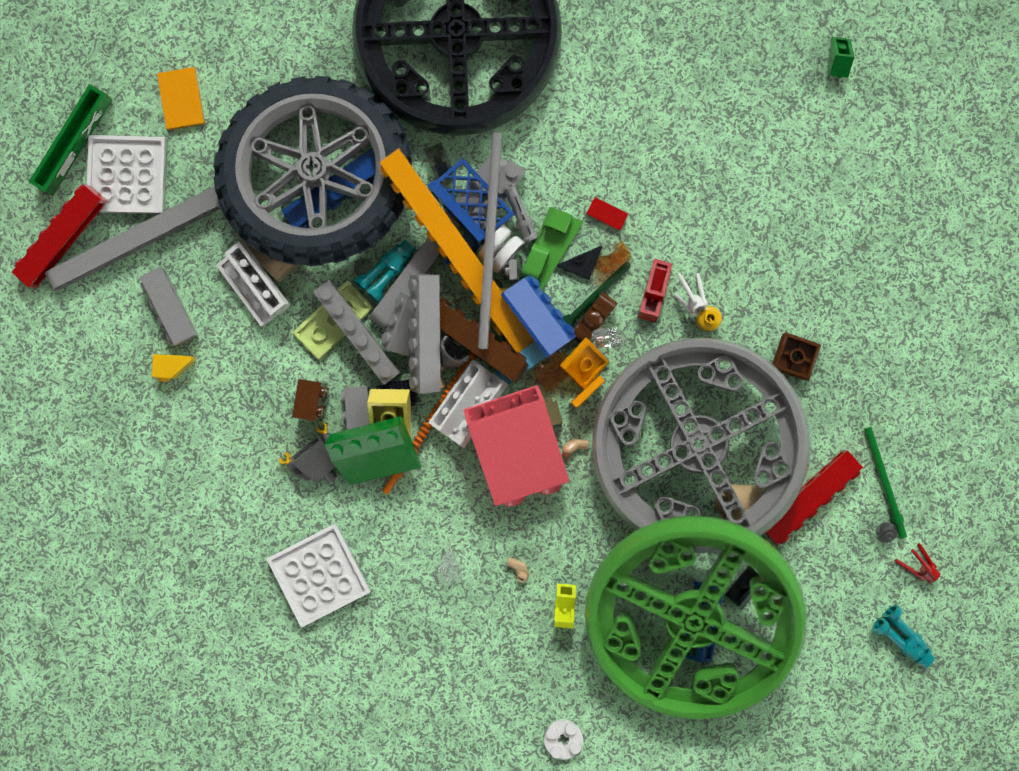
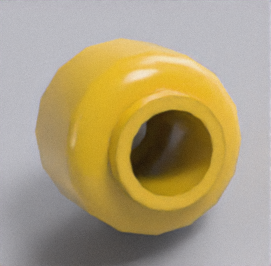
(702, 319)

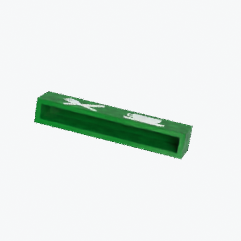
(70, 140)

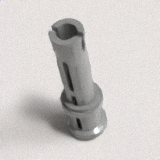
(523, 221)

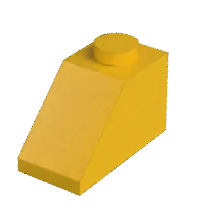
(170, 366)

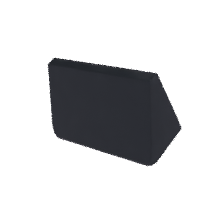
(740, 590)

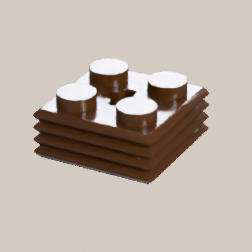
(805, 349)

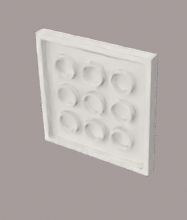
(128, 172)
(318, 575)

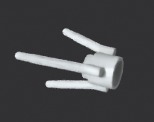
(695, 303)

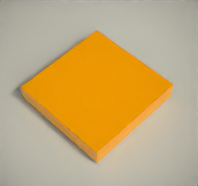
(584, 363)
(584, 394)

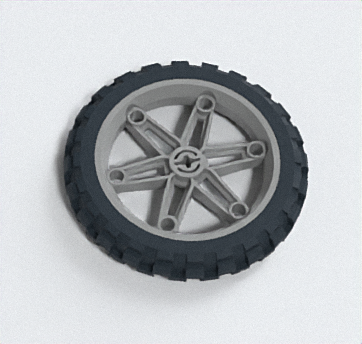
(247, 133)

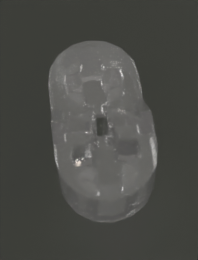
(609, 338)

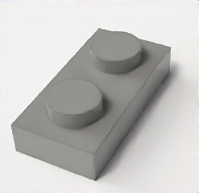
(511, 271)

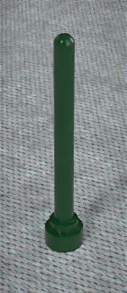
(571, 318)

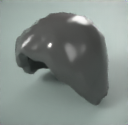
(450, 354)

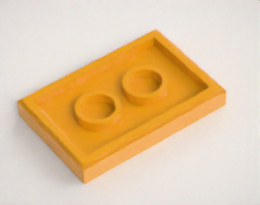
(181, 98)

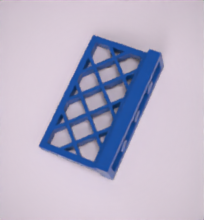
(455, 209)

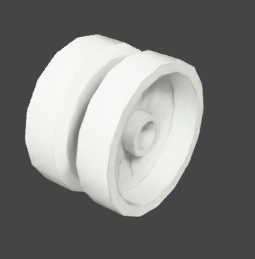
(503, 251)

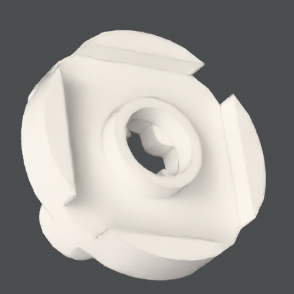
(570, 730)

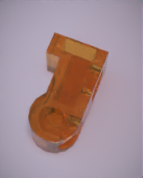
(607, 263)

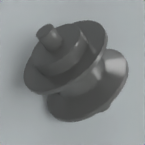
(886, 532)

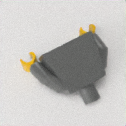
(312, 460)

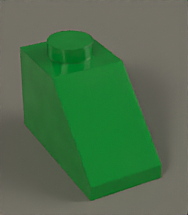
(840, 57)

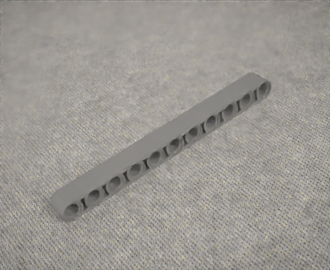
(133, 239)
(428, 253)

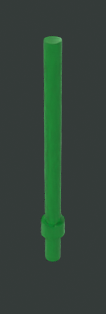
(897, 518)

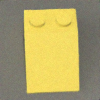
(388, 404)

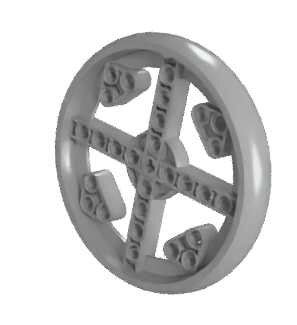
(708, 354)

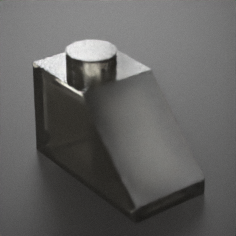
(438, 162)

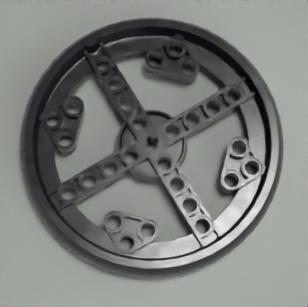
(448, 120)

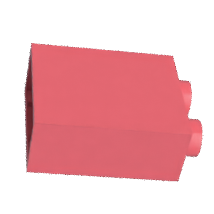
(516, 446)

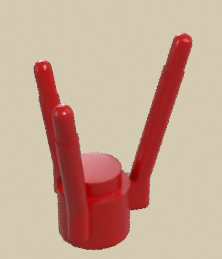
(928, 570)

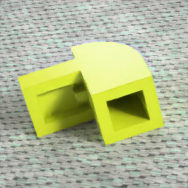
(564, 606)

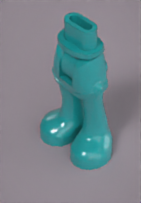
(393, 260)
(912, 646)

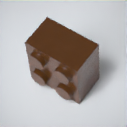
(310, 400)

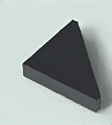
(582, 264)

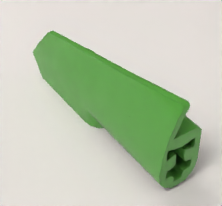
(550, 245)

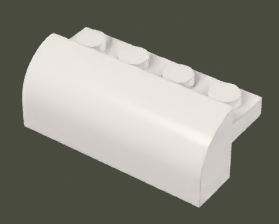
(252, 284)
(472, 388)

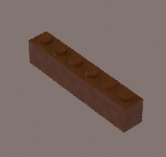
(467, 334)

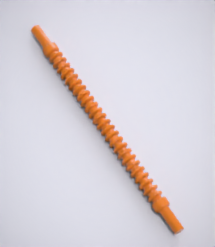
(425, 429)

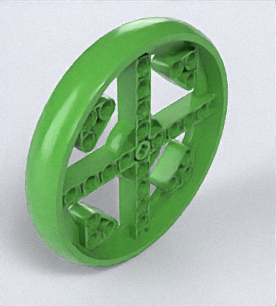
(695, 618)

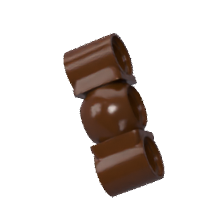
(594, 317)

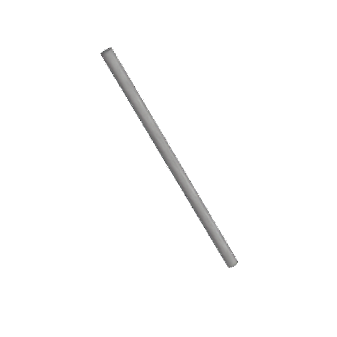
(489, 241)

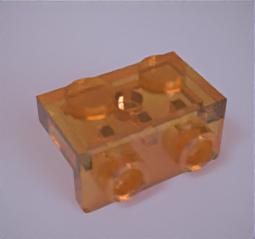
(551, 373)

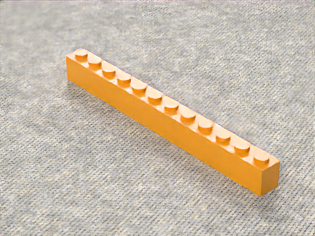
(452, 246)

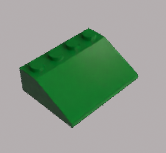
(373, 451)

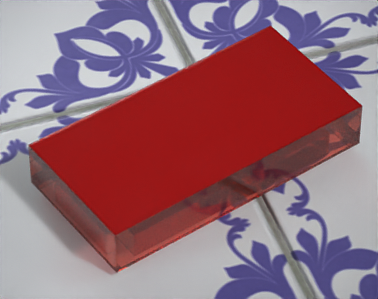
(607, 214)

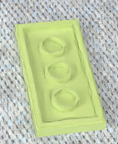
(321, 332)

